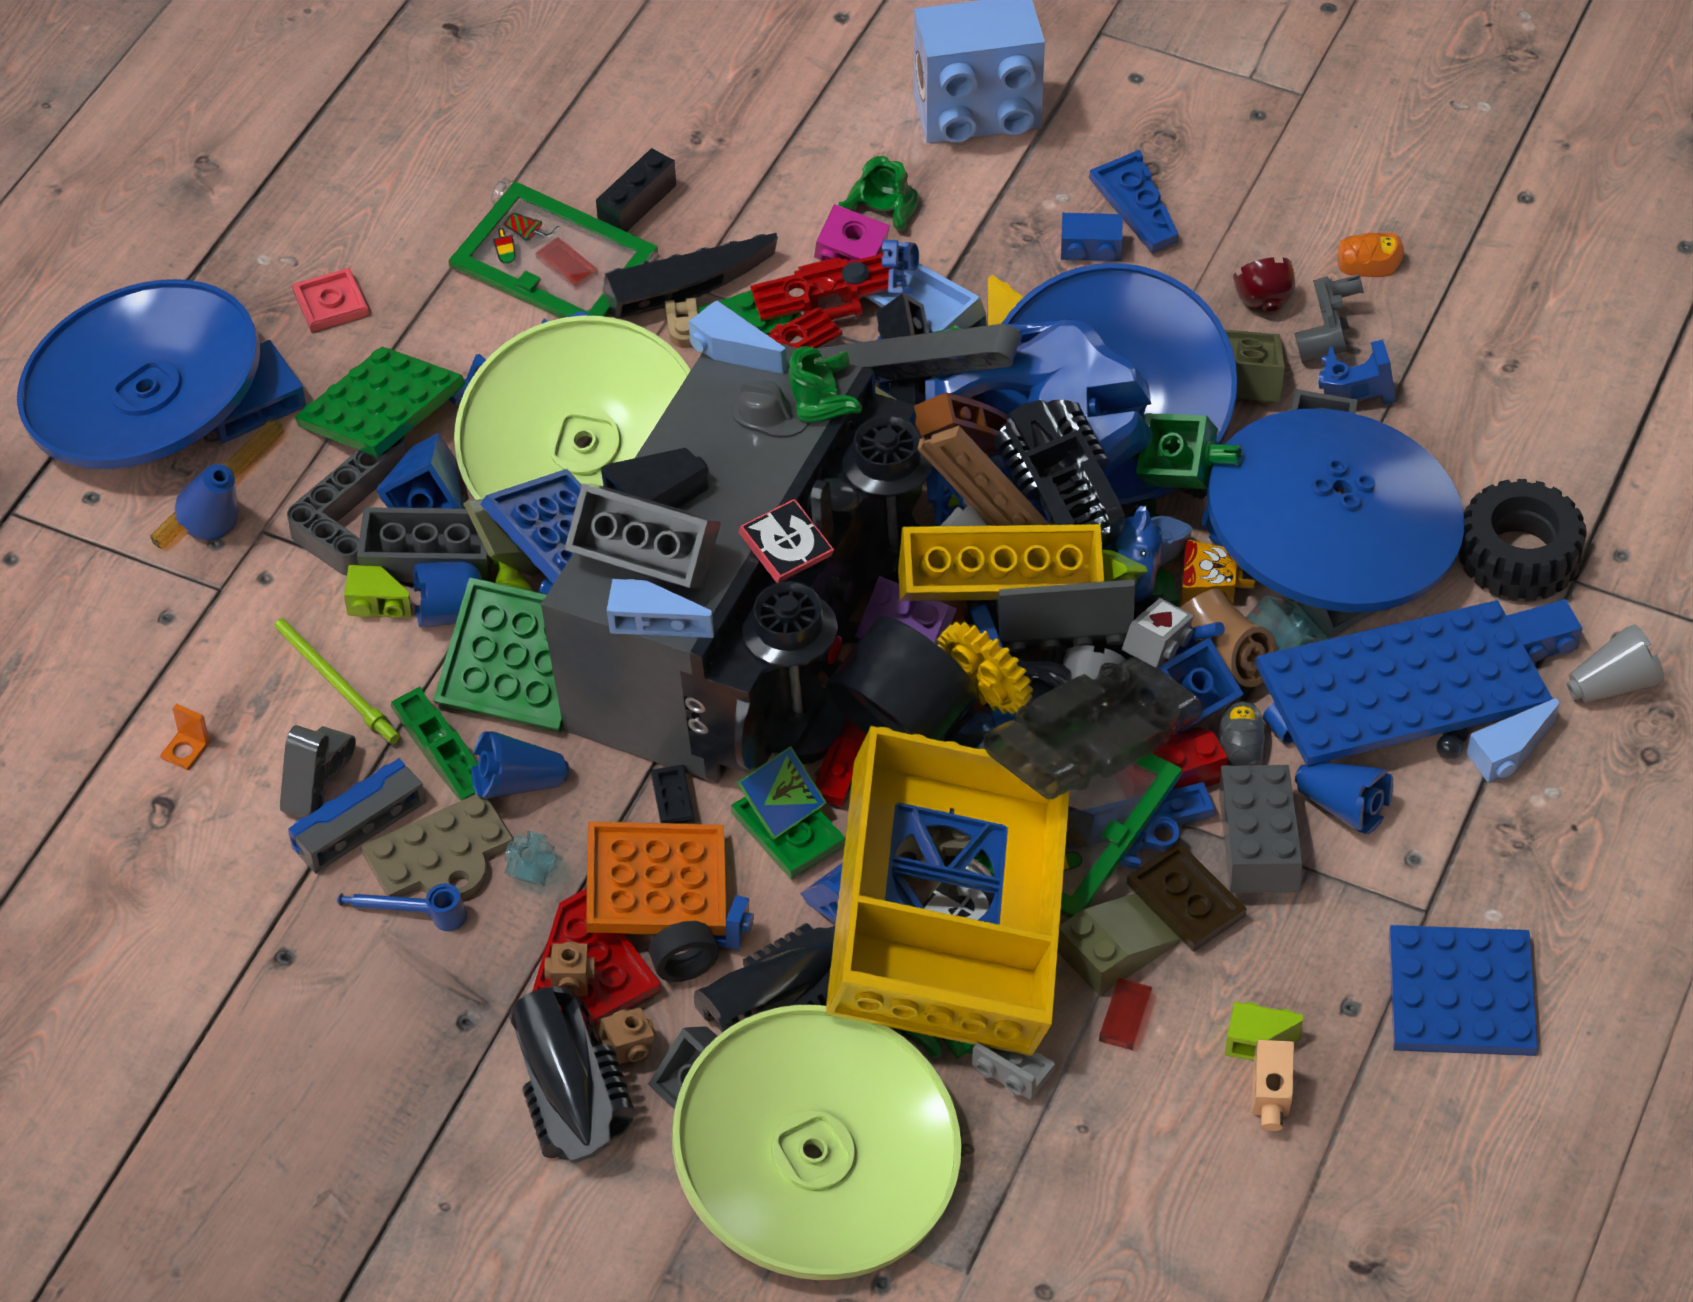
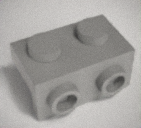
(1018, 1072)

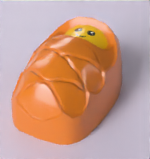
(1370, 254)

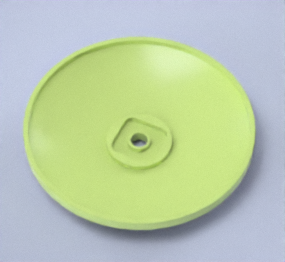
(558, 386)
(825, 1083)

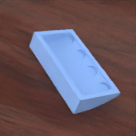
(943, 300)

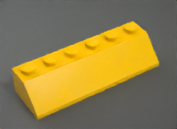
(980, 560)

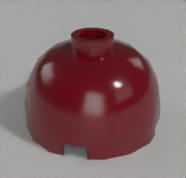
(1265, 283)

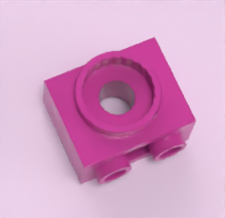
(848, 224)

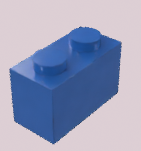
(1091, 236)
(1547, 629)

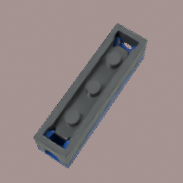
(356, 815)

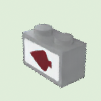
(1158, 633)

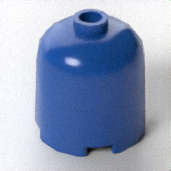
(441, 590)

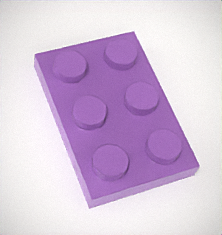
(925, 616)

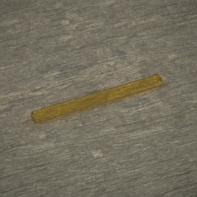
(237, 464)

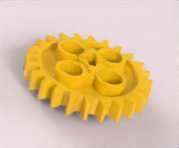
(989, 667)

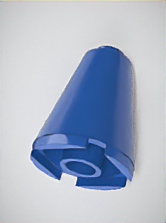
(209, 503)
(514, 766)
(1348, 792)

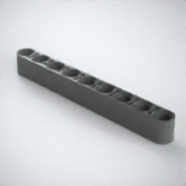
(934, 352)

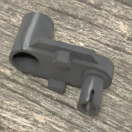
(1316, 341)

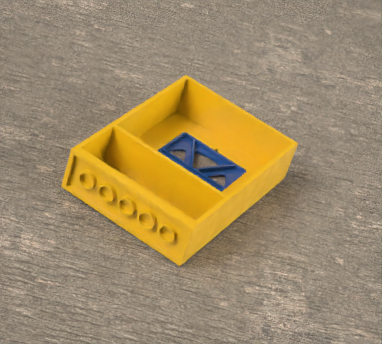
(935, 969)

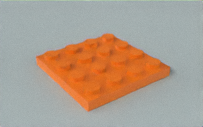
(654, 876)

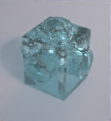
(530, 858)

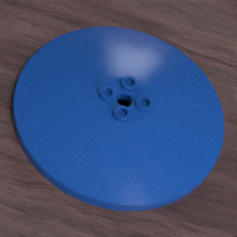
(1156, 327)
(168, 335)
(1331, 549)

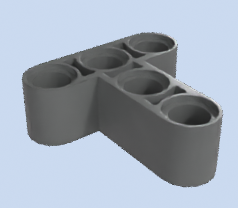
(309, 764)

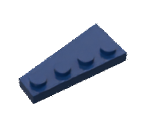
(1132, 193)

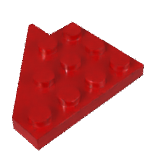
(620, 972)

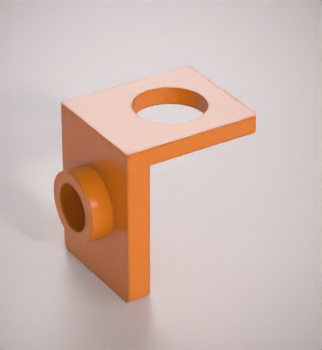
(191, 732)

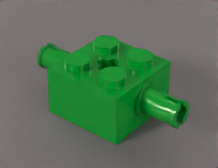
(1182, 451)

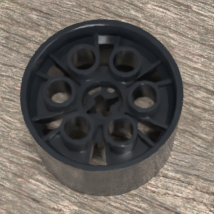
(901, 683)

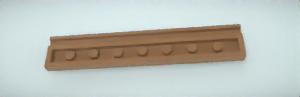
(978, 479)

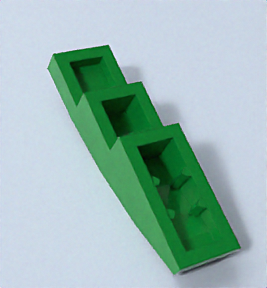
(437, 741)

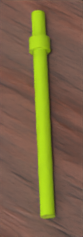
(372, 716)

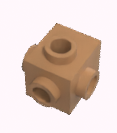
(570, 967)
(628, 1034)

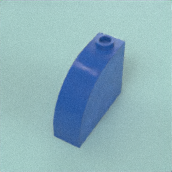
(271, 396)

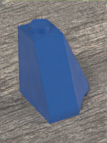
(424, 478)

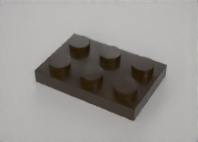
(1186, 896)

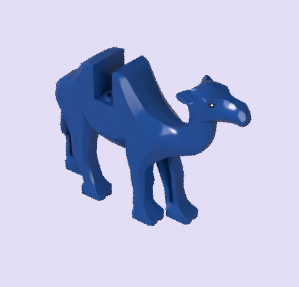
(1075, 365)

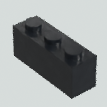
(637, 190)

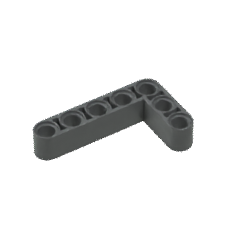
(316, 513)

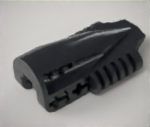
(1061, 465)
(782, 975)
(575, 1081)

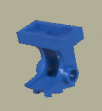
(1361, 381)

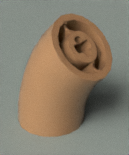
(1241, 639)

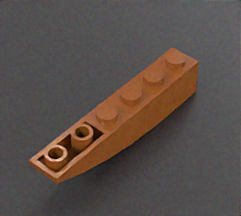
(949, 410)

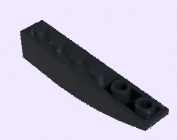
(683, 276)
(900, 319)

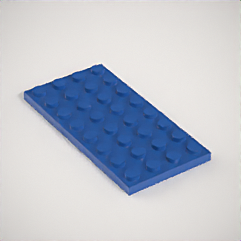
(1402, 682)

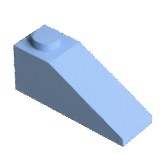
(734, 340)
(651, 610)
(1507, 744)

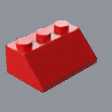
(1197, 754)

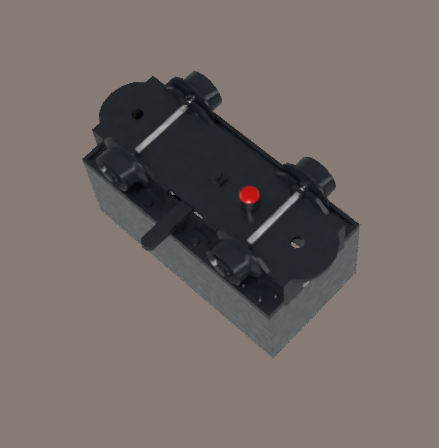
(757, 678)

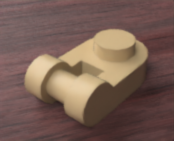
(679, 327)

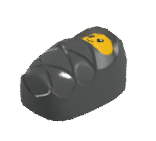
(1242, 734)

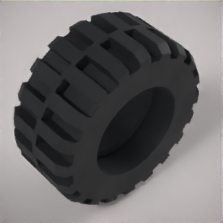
(1517, 570)

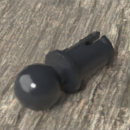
(1450, 743)

